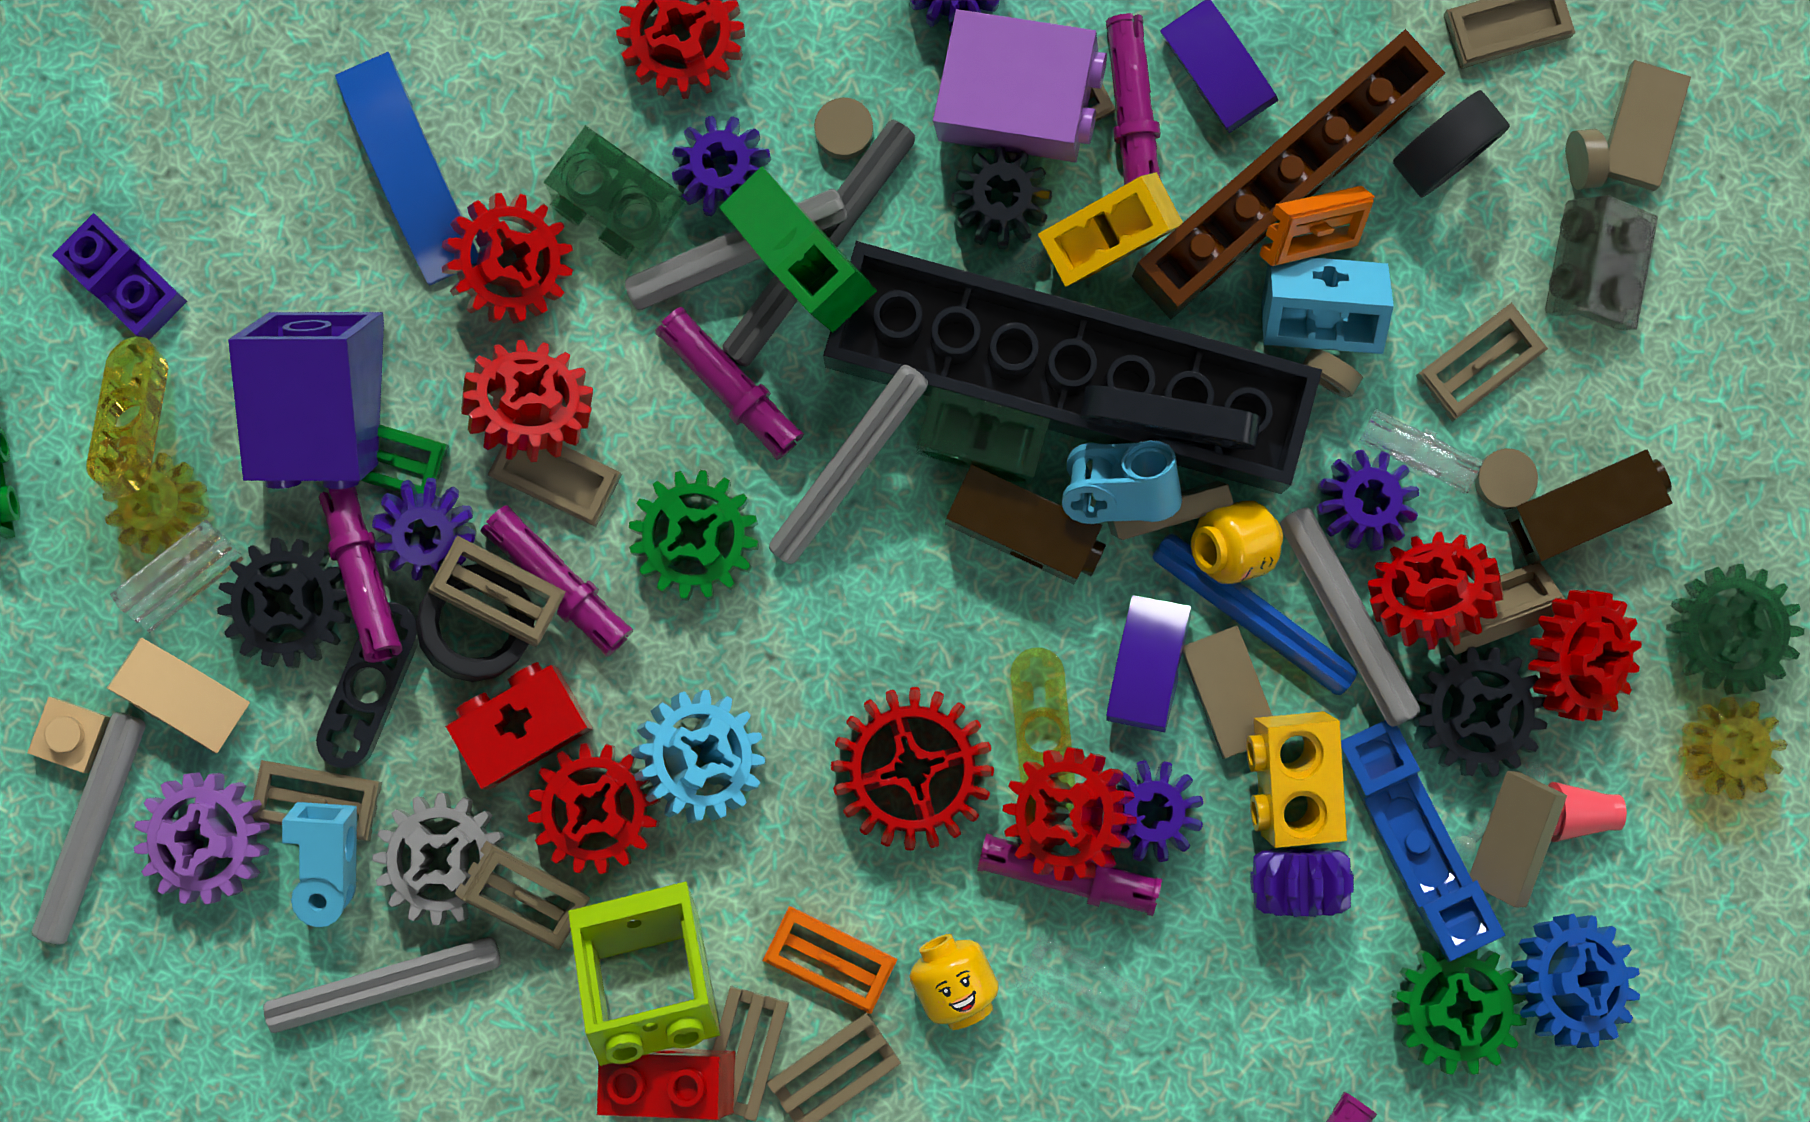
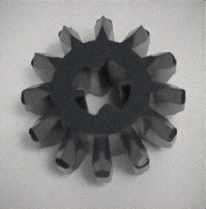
(997, 217)

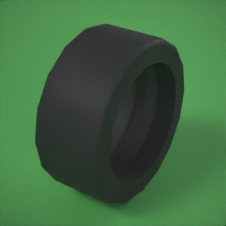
(1451, 143)
(451, 662)

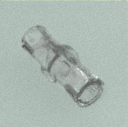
(1421, 451)

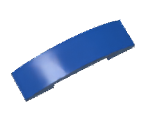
(402, 161)
(1418, 841)

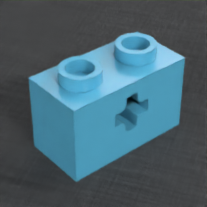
(1327, 305)

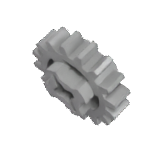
(420, 839)

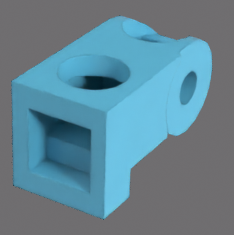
(325, 859)

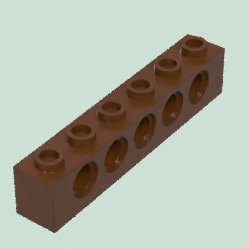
(1287, 171)

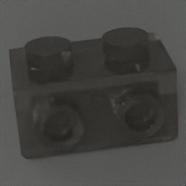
(1602, 261)

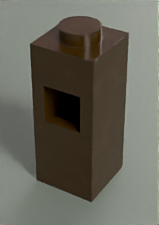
(1590, 507)
(1024, 526)

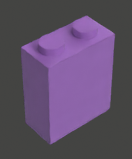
(1018, 85)

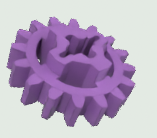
(211, 816)

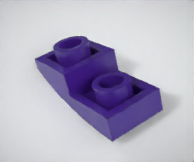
(1219, 65)
(119, 277)
(1148, 663)

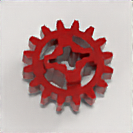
(661, 43)
(494, 240)
(526, 401)
(1435, 590)
(1585, 655)
(572, 792)
(1043, 810)

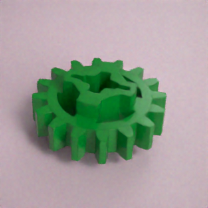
(670, 552)
(1464, 1035)

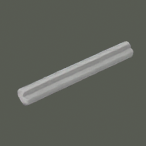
(719, 256)
(848, 464)
(1349, 617)
(88, 828)
(381, 984)

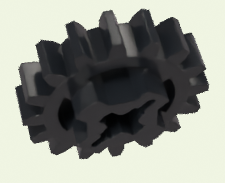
(268, 620)
(1496, 734)

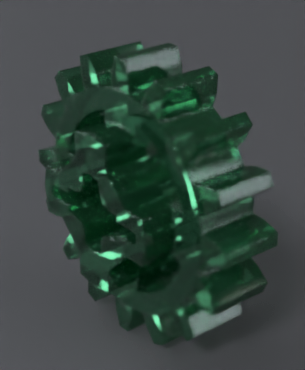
(1759, 639)

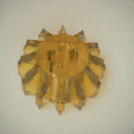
(175, 494)
(1714, 757)

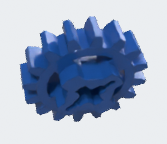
(1575, 981)

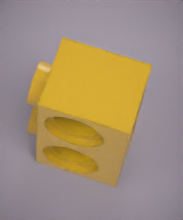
(1110, 229)
(1313, 775)

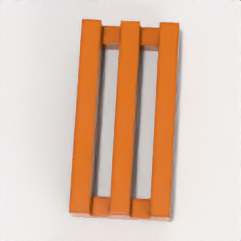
(1319, 216)
(784, 936)

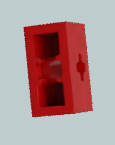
(501, 755)
(669, 1085)

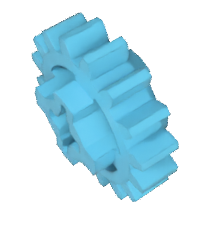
(712, 736)

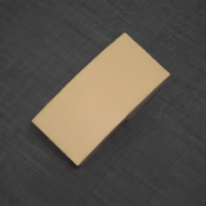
(178, 695)

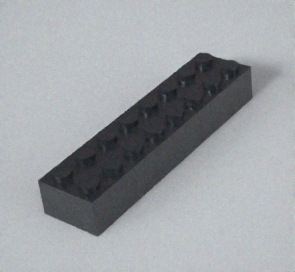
(1045, 349)

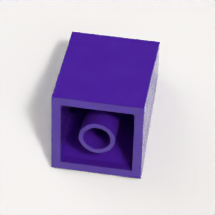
(308, 397)

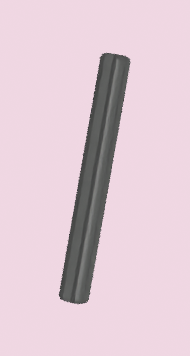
(856, 193)

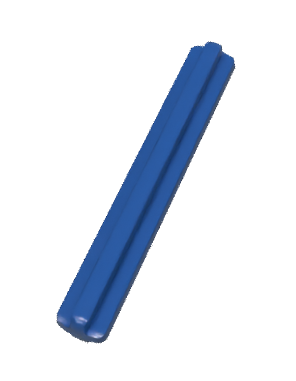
(1258, 618)

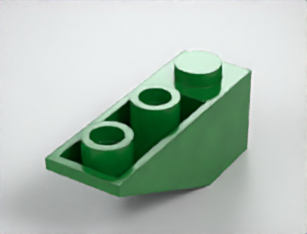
(797, 250)

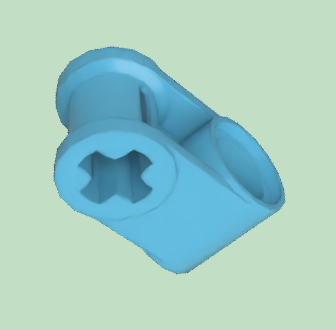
(1125, 480)

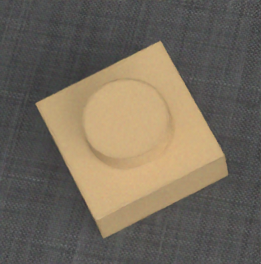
(68, 735)

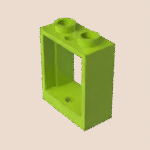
(608, 931)

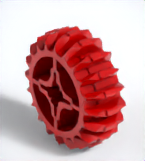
(898, 720)

